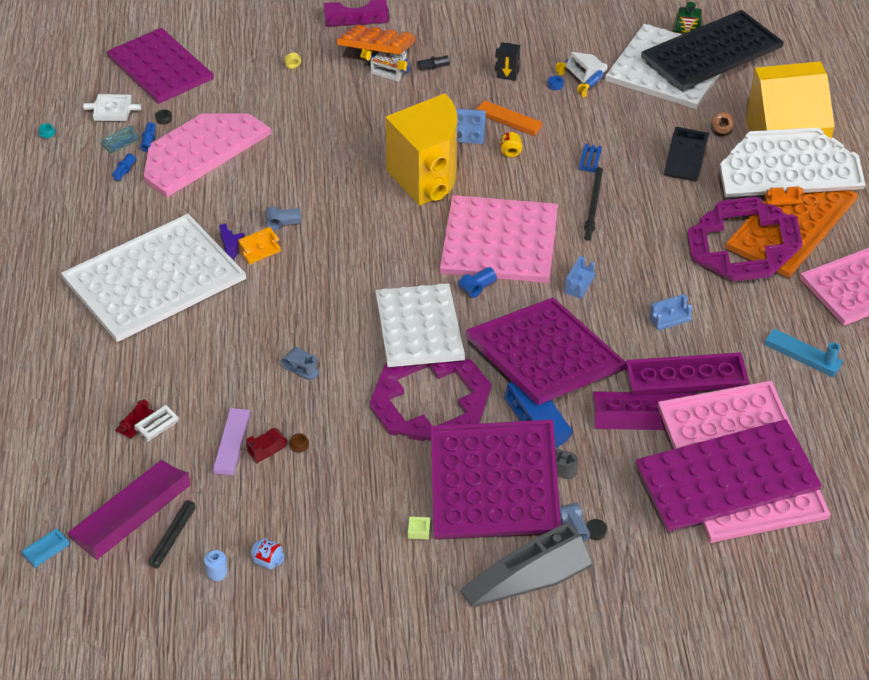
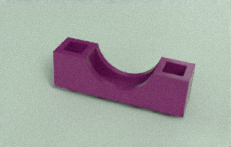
(338, 15)

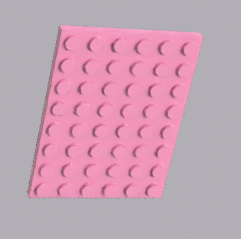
(728, 412)

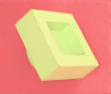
(419, 528)

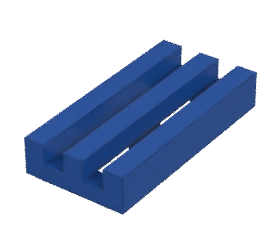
(592, 149)

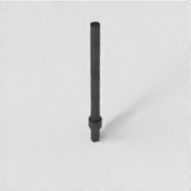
(589, 225)

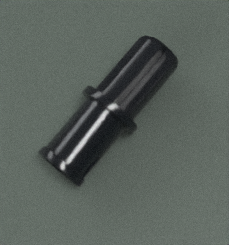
(433, 62)

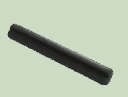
(171, 534)

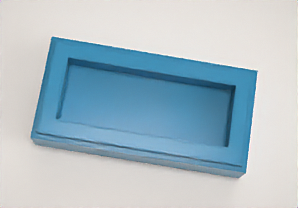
(45, 548)

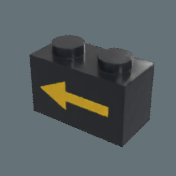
(508, 61)

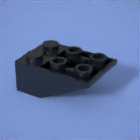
(686, 153)

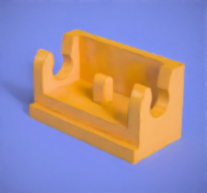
(259, 245)

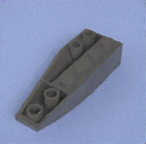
(531, 567)

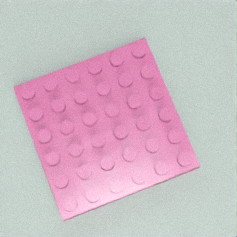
(502, 235)

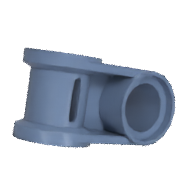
(301, 363)

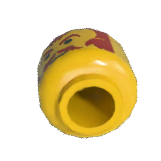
(511, 144)

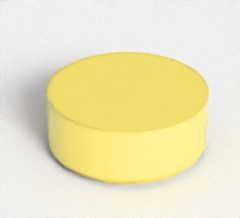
(292, 60)

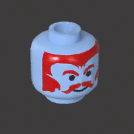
(267, 553)

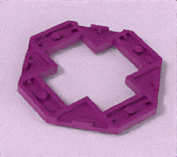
(719, 261)
(420, 427)

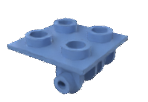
(470, 126)

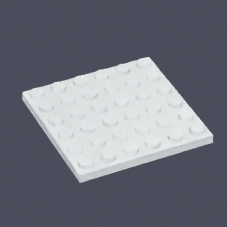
(638, 74)

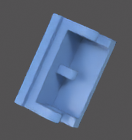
(579, 278)
(670, 312)

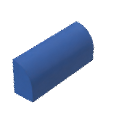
(528, 410)

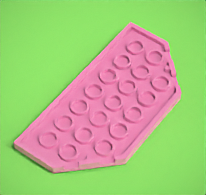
(199, 148)

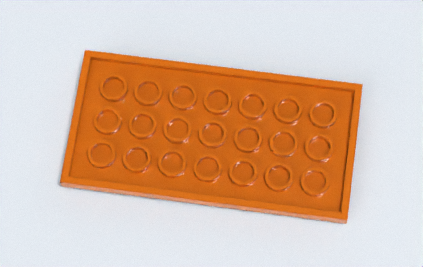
(815, 219)

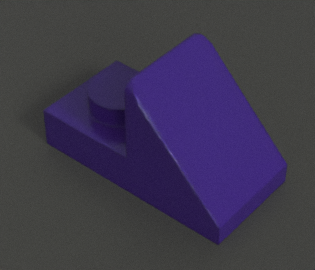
(230, 241)

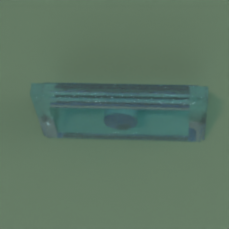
(120, 139)

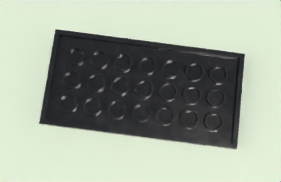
(712, 49)

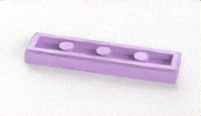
(231, 442)

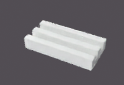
(150, 435)

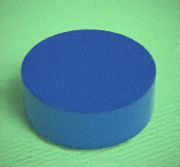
(555, 82)

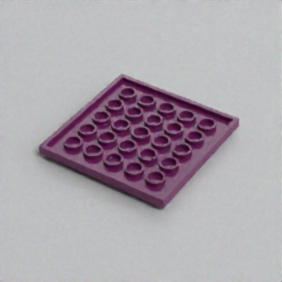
(545, 350)
(494, 479)

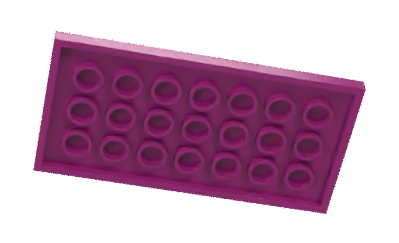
(727, 475)

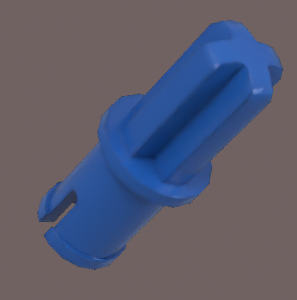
(148, 136)
(123, 166)

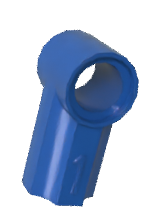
(474, 284)

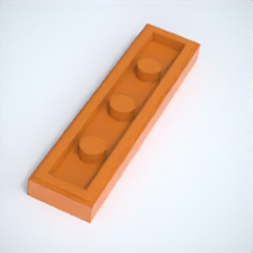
(510, 118)

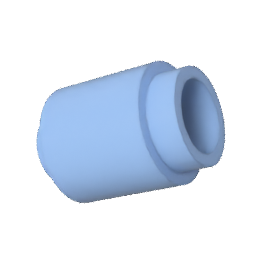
(216, 565)

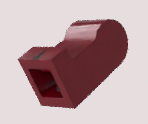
(265, 444)

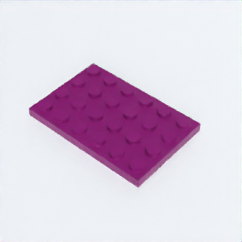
(160, 65)

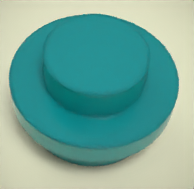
(46, 130)

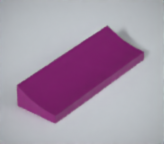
(686, 373)
(630, 411)
(129, 509)

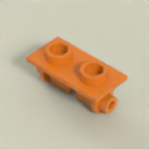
(777, 196)

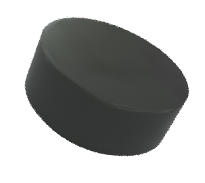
(163, 116)
(597, 529)

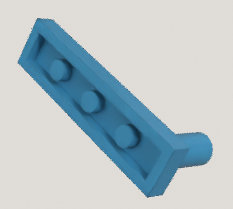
(822, 361)

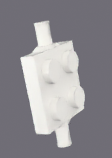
(112, 107)

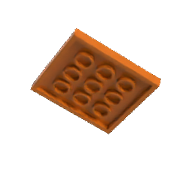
(377, 39)

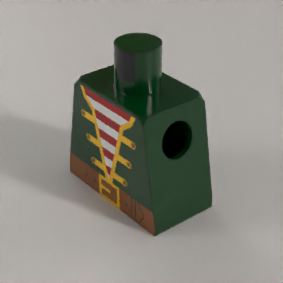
(687, 19)

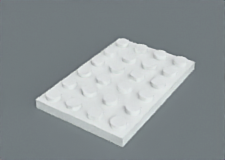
(419, 325)

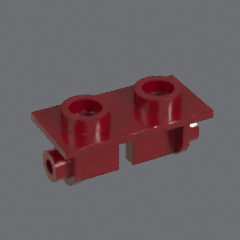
(140, 412)

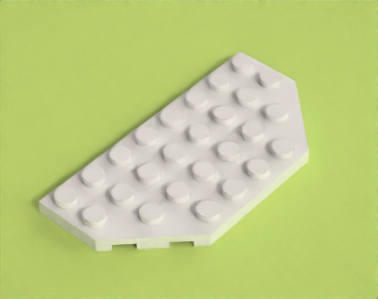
(789, 160)

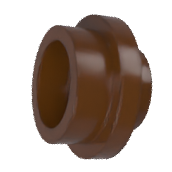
(298, 442)

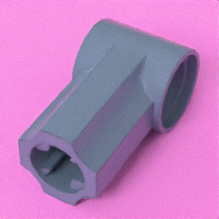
(276, 218)
(573, 514)

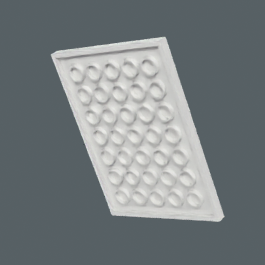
(152, 277)

